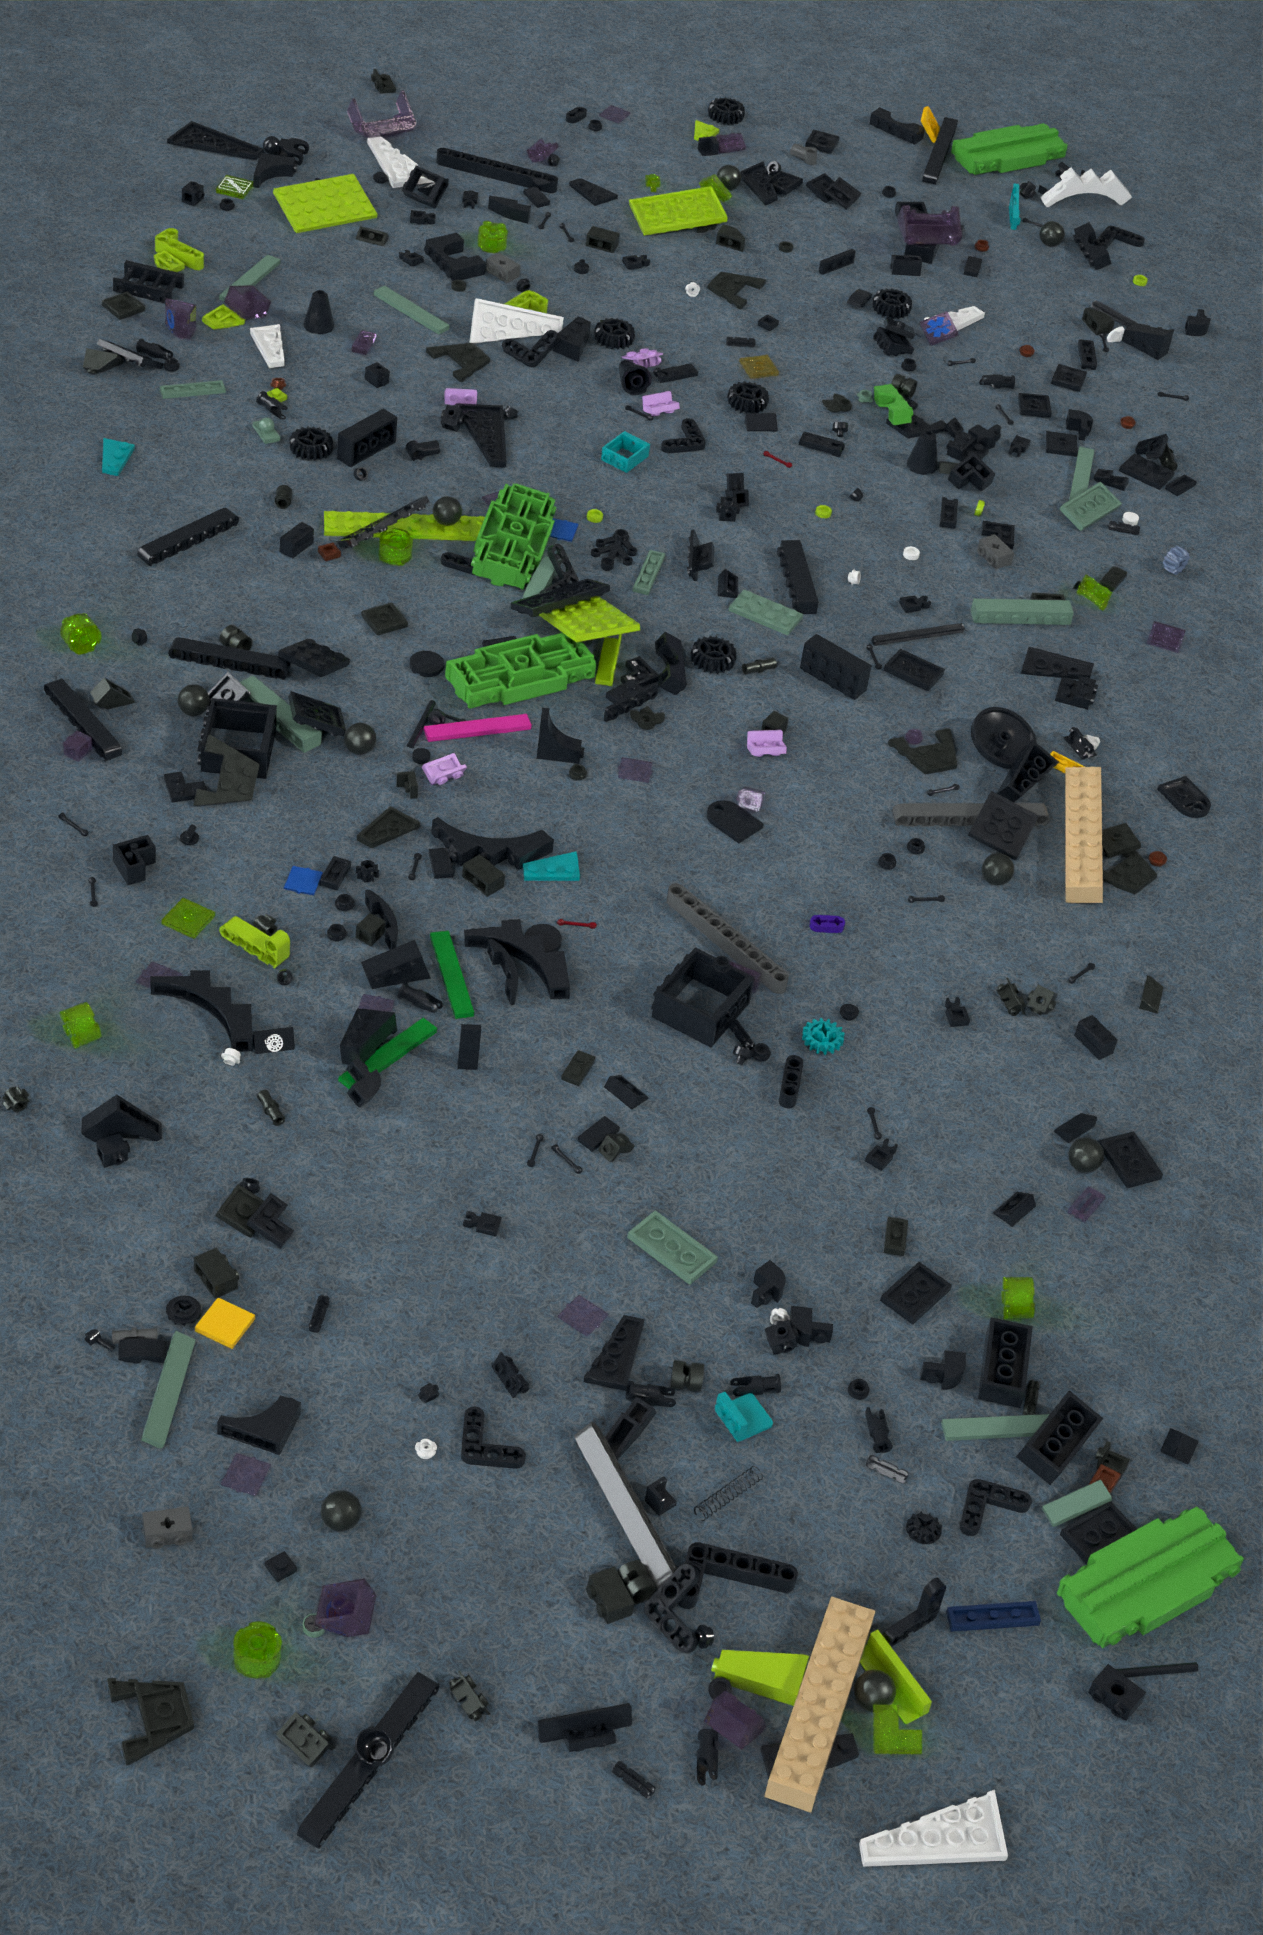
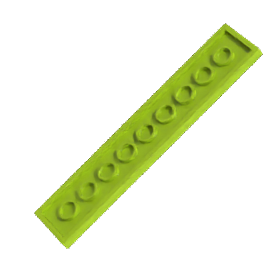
(417, 525)

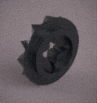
(184, 1303)
(923, 1535)

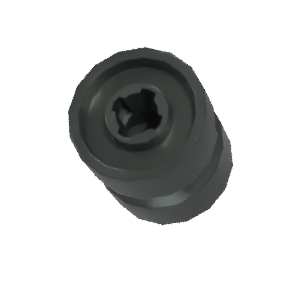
(904, 386)
(234, 637)
(687, 1375)
(637, 1581)

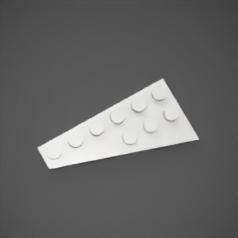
(393, 163)
(500, 322)
(946, 1836)

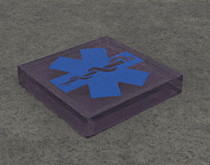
(939, 328)

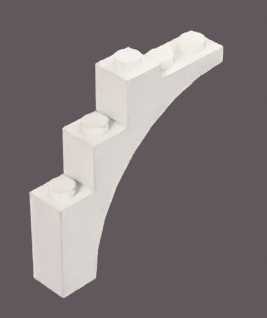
(1088, 183)

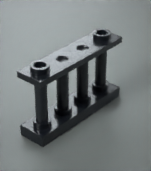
(148, 273)

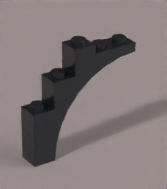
(495, 850)
(530, 949)
(216, 1000)

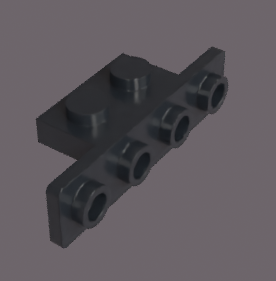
(700, 556)
(627, 697)
(586, 1728)

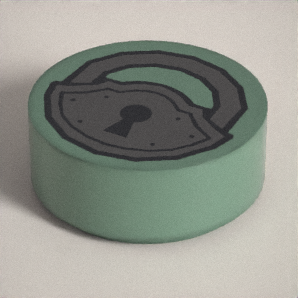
(310, 1628)

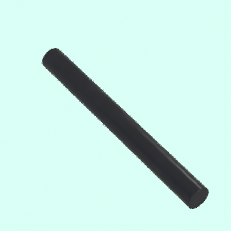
(421, 724)
(1159, 1669)

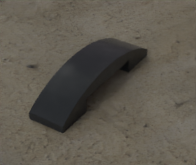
(377, 905)
(500, 956)

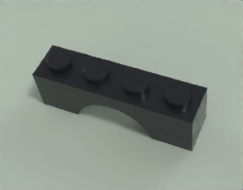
(909, 132)
(1097, 255)
(673, 676)

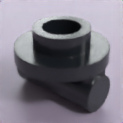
(189, 837)

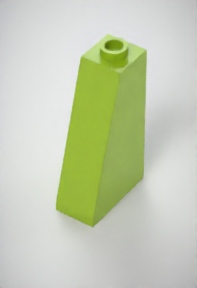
(763, 1673)

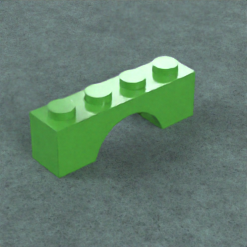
(889, 397)

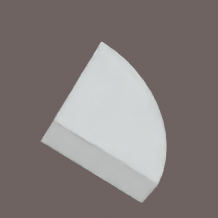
(1116, 335)
(1093, 740)

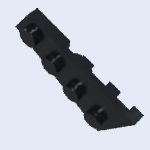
(759, 182)
(617, 1355)
(843, 1750)

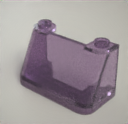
(930, 228)

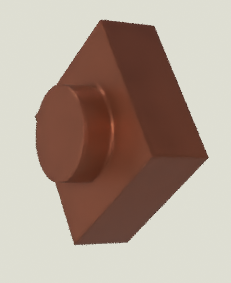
(329, 551)

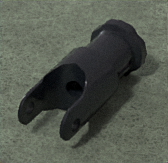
(153, 350)
(998, 381)
(271, 404)
(419, 998)
(756, 1385)
(650, 1394)
(878, 1431)
(707, 1755)

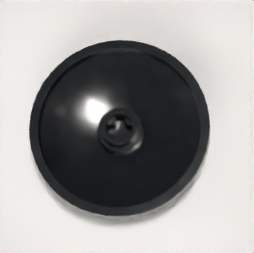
(1000, 735)

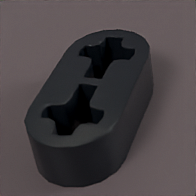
(576, 115)

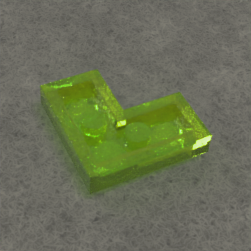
(720, 190)
(888, 1736)

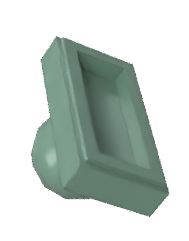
(266, 430)

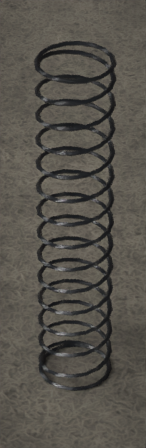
(725, 1493)

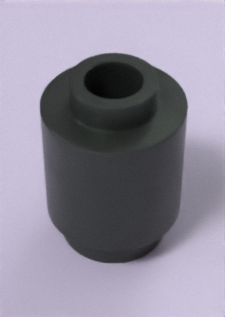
(283, 496)

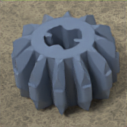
(1176, 560)

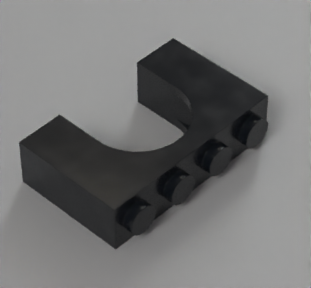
(455, 269)

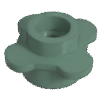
(865, 396)

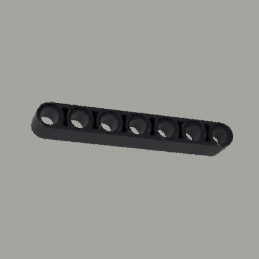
(187, 536)
(229, 657)
(82, 717)

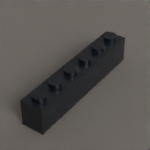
(797, 577)

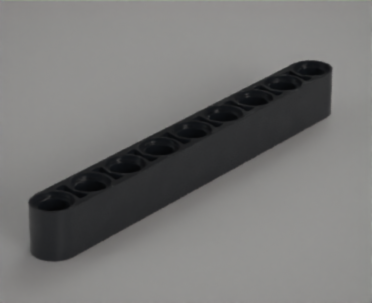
(940, 150)
(496, 170)
(353, 1777)

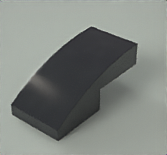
(859, 298)
(1106, 477)
(141, 1349)

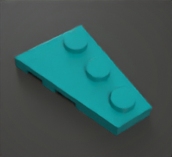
(1014, 211)
(115, 456)
(554, 868)

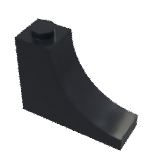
(273, 166)
(556, 745)
(120, 1117)
(265, 1430)

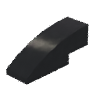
(509, 208)
(629, 1426)

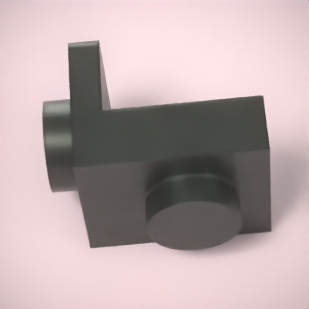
(615, 1144)
(1111, 1459)

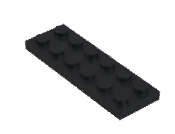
(560, 597)

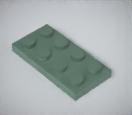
(1090, 506)
(766, 612)
(672, 1247)

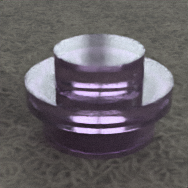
(914, 736)

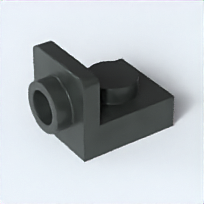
(409, 781)

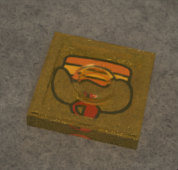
(759, 366)

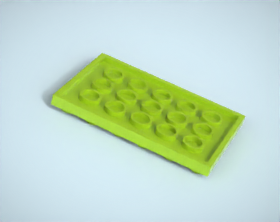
(324, 203)
(678, 210)
(591, 620)

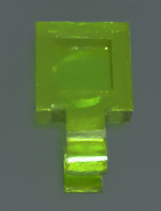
(652, 181)

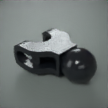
(286, 147)

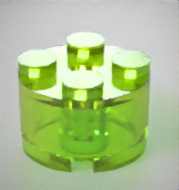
(492, 237)
(395, 547)
(80, 633)
(80, 1024)
(1018, 1297)
(257, 1650)

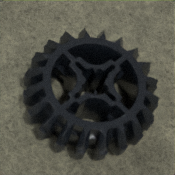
(726, 110)
(892, 303)
(614, 333)
(748, 397)
(311, 443)
(713, 654)

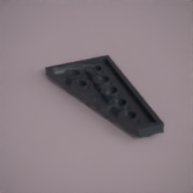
(204, 138)
(487, 430)
(381, 524)

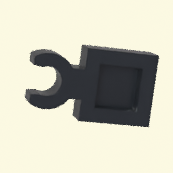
(470, 198)
(420, 217)
(412, 259)
(635, 262)
(1019, 445)
(914, 604)
(955, 1014)
(881, 1156)
(485, 1224)

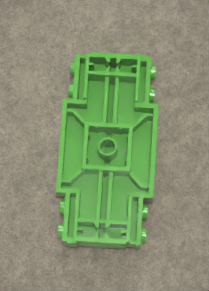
(1009, 148)
(514, 536)
(520, 669)
(1149, 1577)

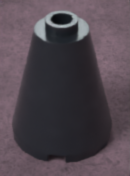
(319, 314)
(634, 377)
(924, 454)

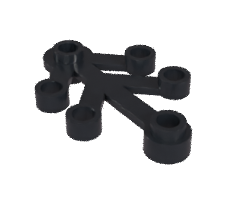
(619, 537)

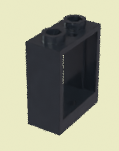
(436, 193)

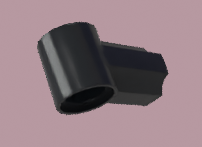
(419, 450)

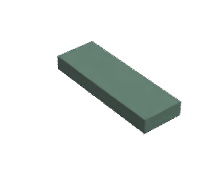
(1077, 1503)

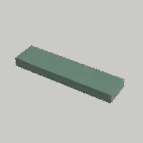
(192, 389)
(649, 572)

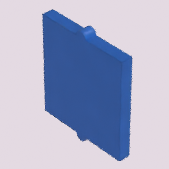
(564, 530)
(303, 880)

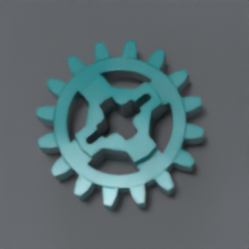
(823, 1036)

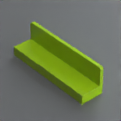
(608, 661)
(909, 1695)

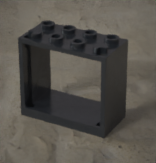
(239, 717)
(691, 1021)

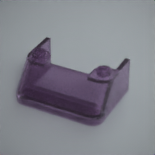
(398, 124)

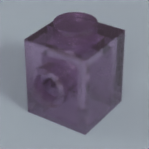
(77, 746)
(750, 798)

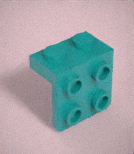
(742, 1415)

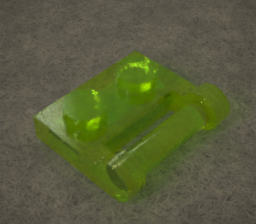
(1094, 592)

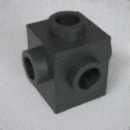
(1048, 1000)

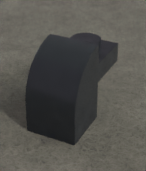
(1197, 325)
(1080, 422)
(986, 437)
(736, 489)
(366, 1083)
(770, 1284)
(807, 1330)
(947, 1372)

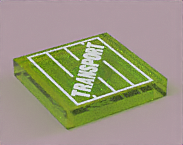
(234, 187)

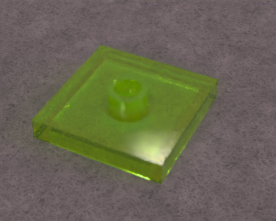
(188, 918)

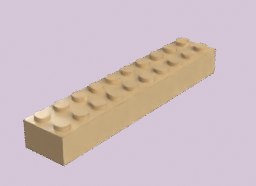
(1083, 835)
(820, 1705)

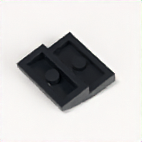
(842, 193)

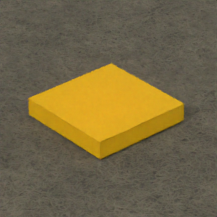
(930, 124)
(225, 1323)

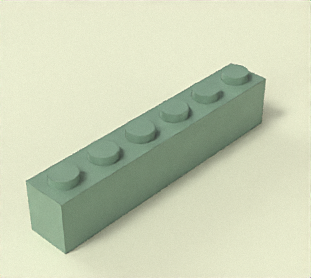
(1022, 611)
(300, 735)

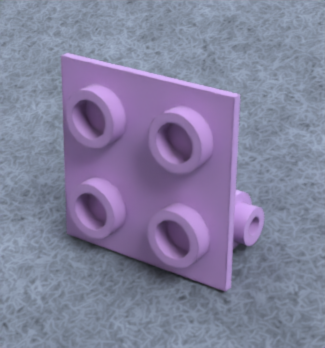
(645, 357)

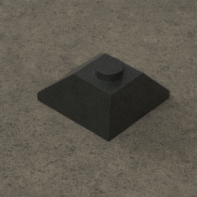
(100, 361)

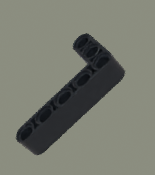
(729, 1569)

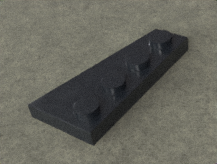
(130, 355)
(1054, 665)

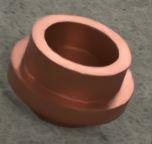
(982, 245)
(1026, 351)
(278, 383)
(1127, 422)
(1157, 858)

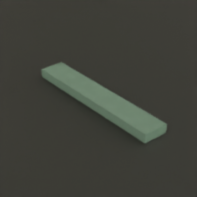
(255, 274)
(411, 310)
(1082, 471)
(168, 1390)
(991, 1427)

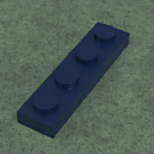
(993, 1616)

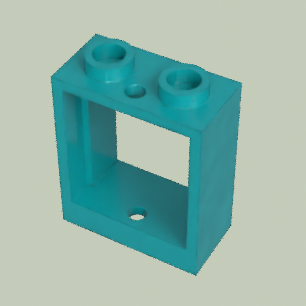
(625, 440)

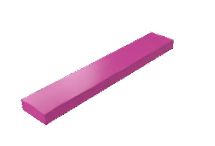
(477, 727)

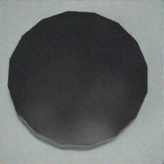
(426, 663)
(551, 936)

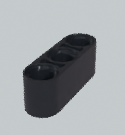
(791, 1081)

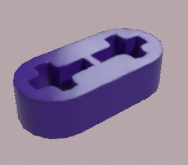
(827, 924)

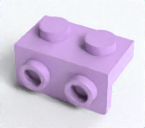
(462, 396)
(659, 403)
(766, 742)
(443, 769)

